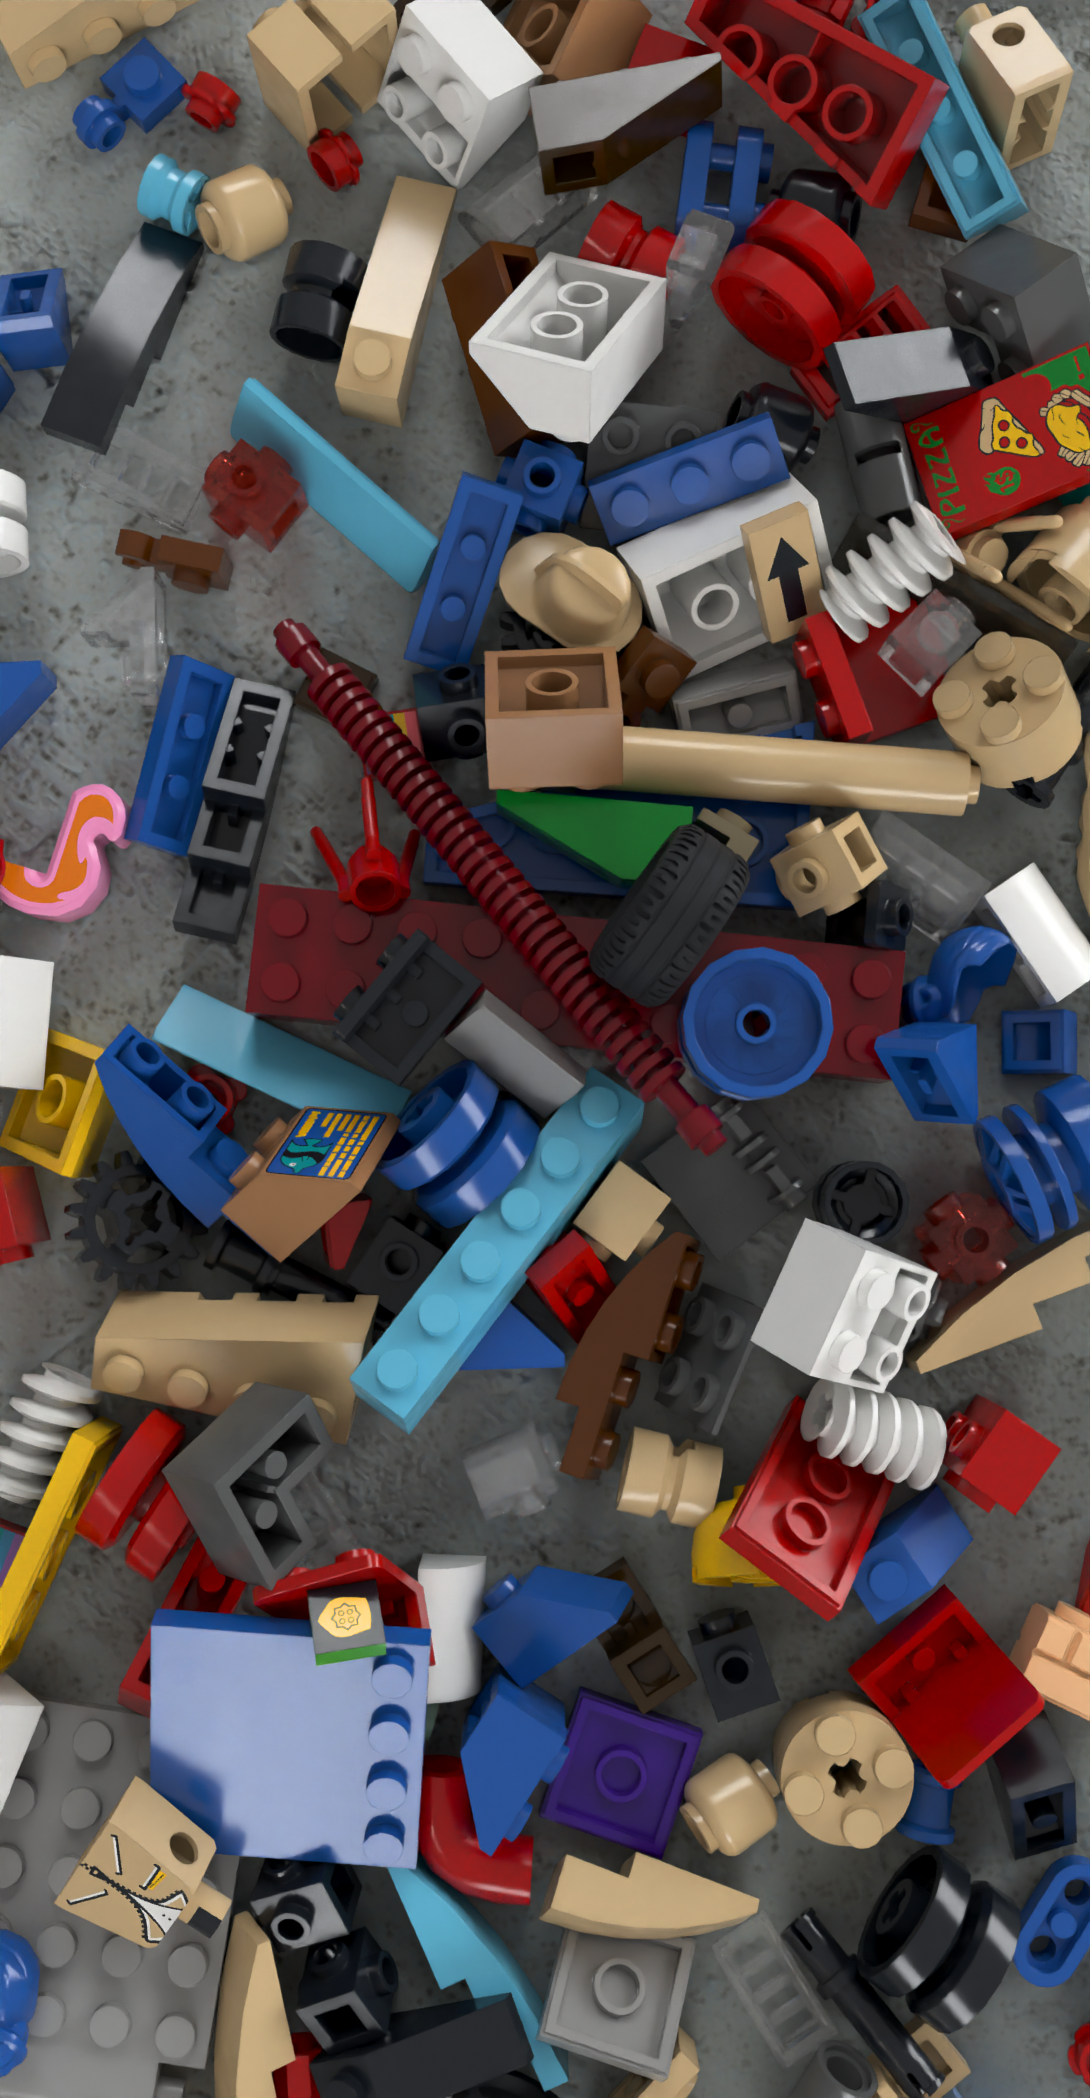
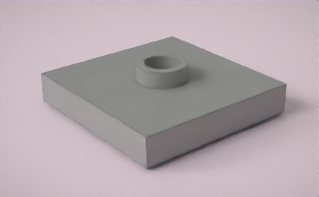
(618, 1999)

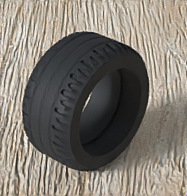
(670, 916)

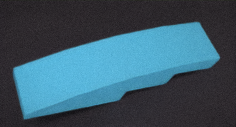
(467, 1947)

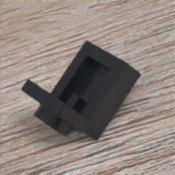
(876, 920)

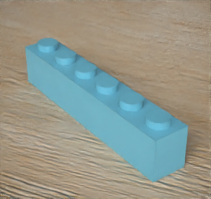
(494, 1252)

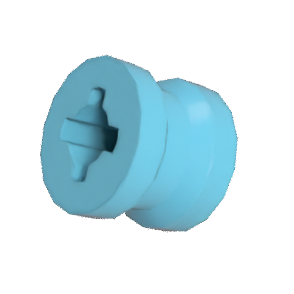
(171, 194)

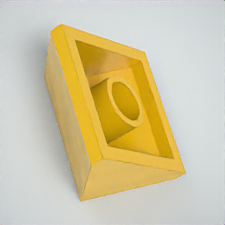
(68, 1118)

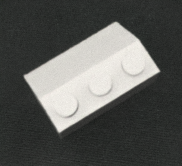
(572, 343)
(699, 578)

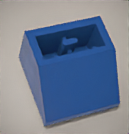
(505, 1750)

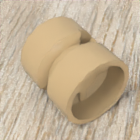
(669, 1477)

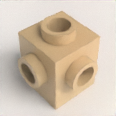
(827, 864)

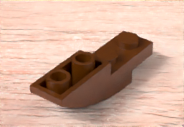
(632, 1323)

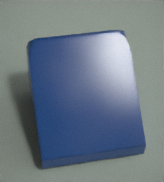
(1039, 1042)

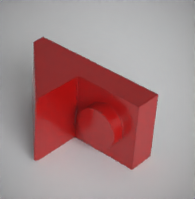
(570, 1283)

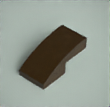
(643, 1646)

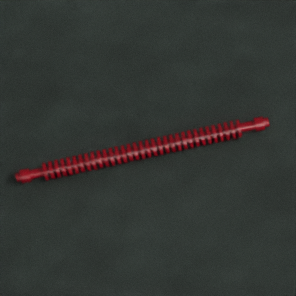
(498, 886)

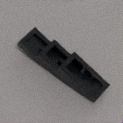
(122, 338)
(235, 811)

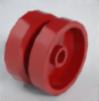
(793, 283)
(140, 1492)

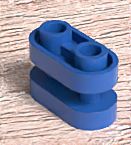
(746, 160)

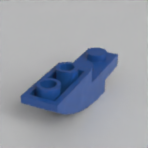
(171, 1123)

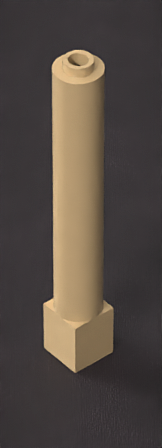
(795, 771)

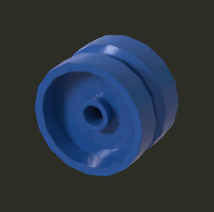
(767, 986)
(459, 1144)

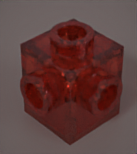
(253, 494)
(944, 1233)

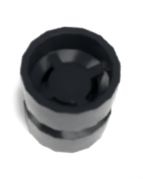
(319, 300)
(862, 1200)

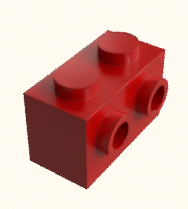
(995, 1455)

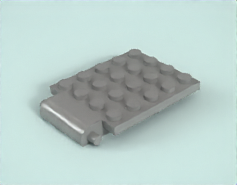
(103, 2003)

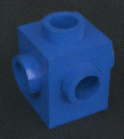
(561, 498)

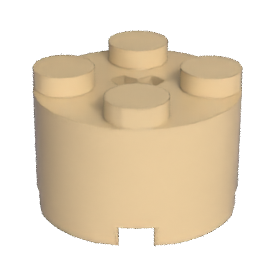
(1058, 568)
(1010, 709)
(853, 1804)

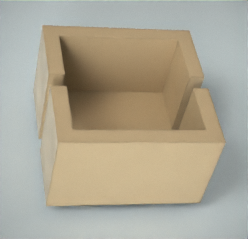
(318, 38)

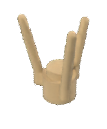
(987, 556)

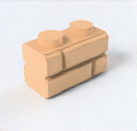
(1057, 1656)

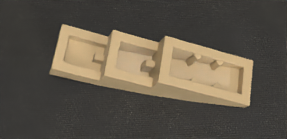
(1005, 1305)
(251, 2016)

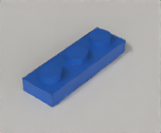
(689, 478)
(463, 572)
(178, 755)

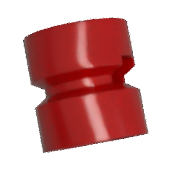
(621, 242)

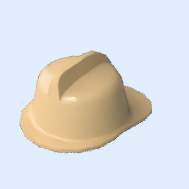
(571, 591)

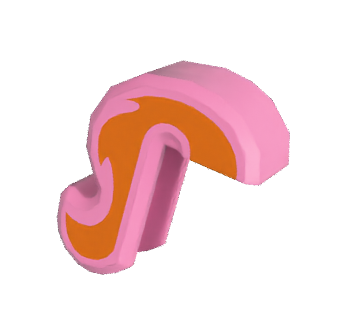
(79, 865)

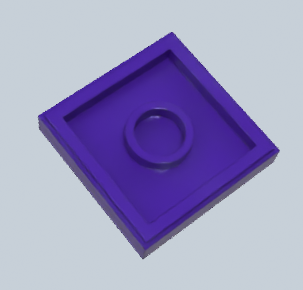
(622, 1773)

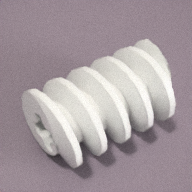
(890, 573)
(44, 1431)
(875, 1431)

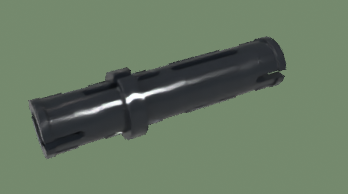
(862, 2005)

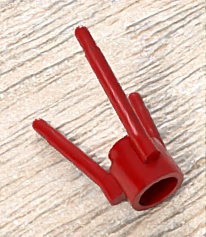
(373, 874)

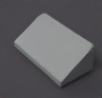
(740, 701)
(516, 1054)

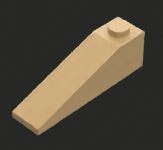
(395, 303)

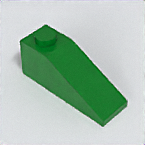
(598, 833)

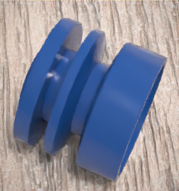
(1042, 1164)

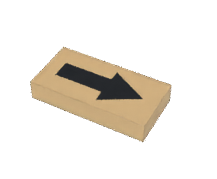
(783, 569)

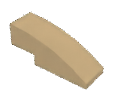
(641, 1901)

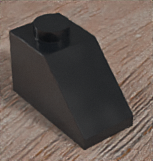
(1034, 1790)

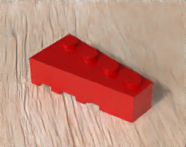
(831, 86)

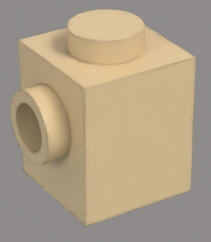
(622, 1214)

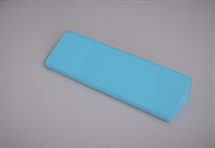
(958, 140)
(337, 488)
(271, 1057)

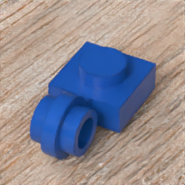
(140, 87)

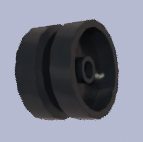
(939, 1939)

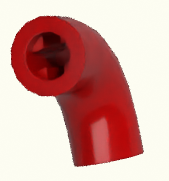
(451, 1842)

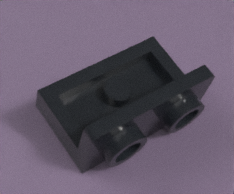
(405, 1005)

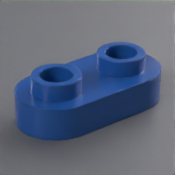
(1061, 1919)

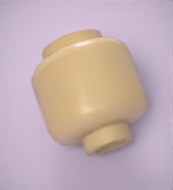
(244, 213)
(730, 1804)

